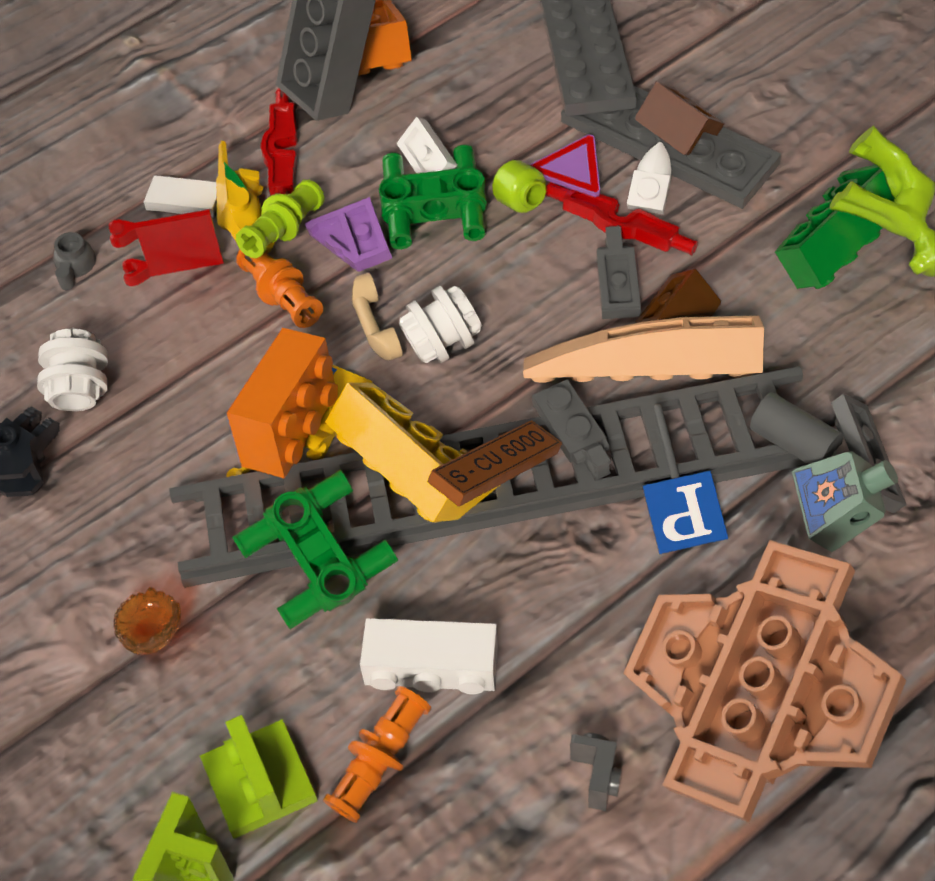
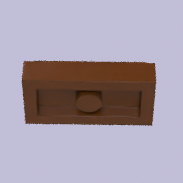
(676, 118)
(682, 296)

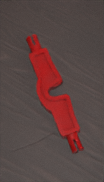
(281, 134)
(636, 225)

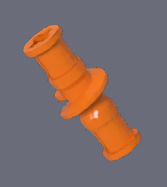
(282, 285)
(377, 753)

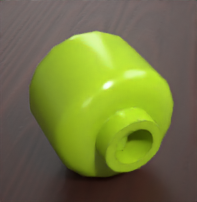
(519, 186)

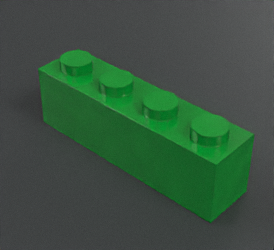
(831, 237)

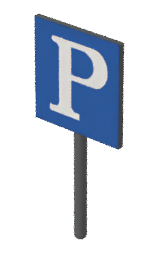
(684, 508)

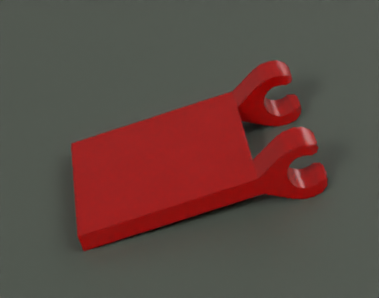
(167, 244)

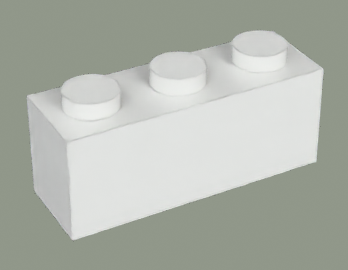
(429, 655)

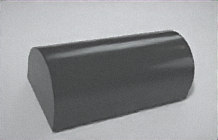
(794, 429)

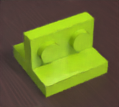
(257, 776)
(181, 848)

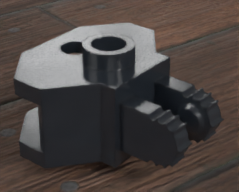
(22, 452)

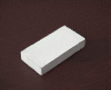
(181, 195)

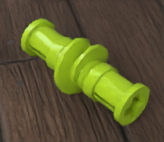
(280, 218)

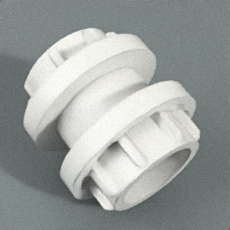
(440, 324)
(72, 370)

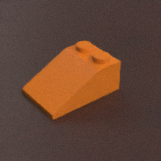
(386, 39)

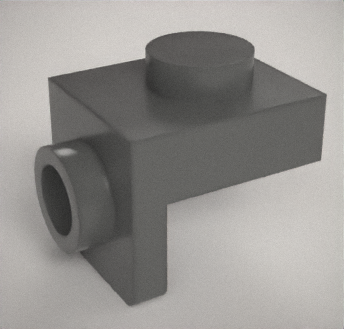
(602, 754)

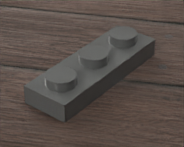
(864, 440)

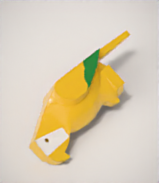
(237, 196)

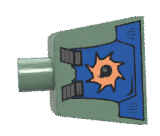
(841, 497)

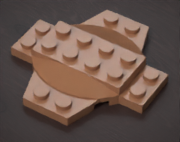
(764, 680)

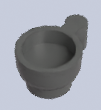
(72, 258)

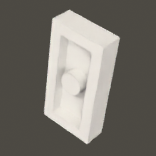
(424, 148)

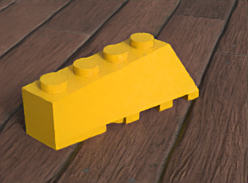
(397, 447)

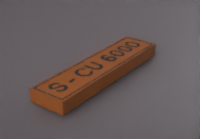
(494, 463)

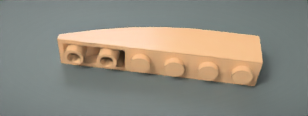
(656, 350)

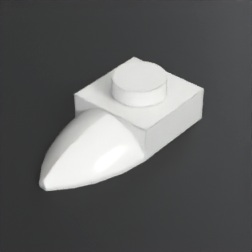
(651, 181)

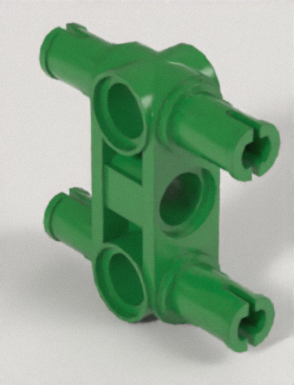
(432, 197)
(315, 549)

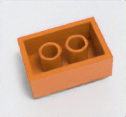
(283, 402)

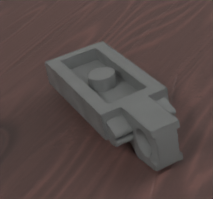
(617, 277)
(574, 427)

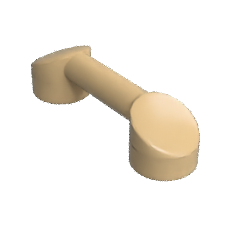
(384, 342)

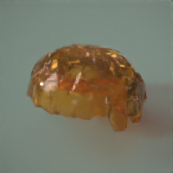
(147, 621)

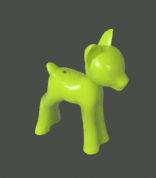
(912, 196)

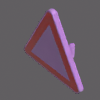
(573, 166)

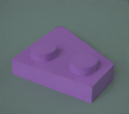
(352, 235)

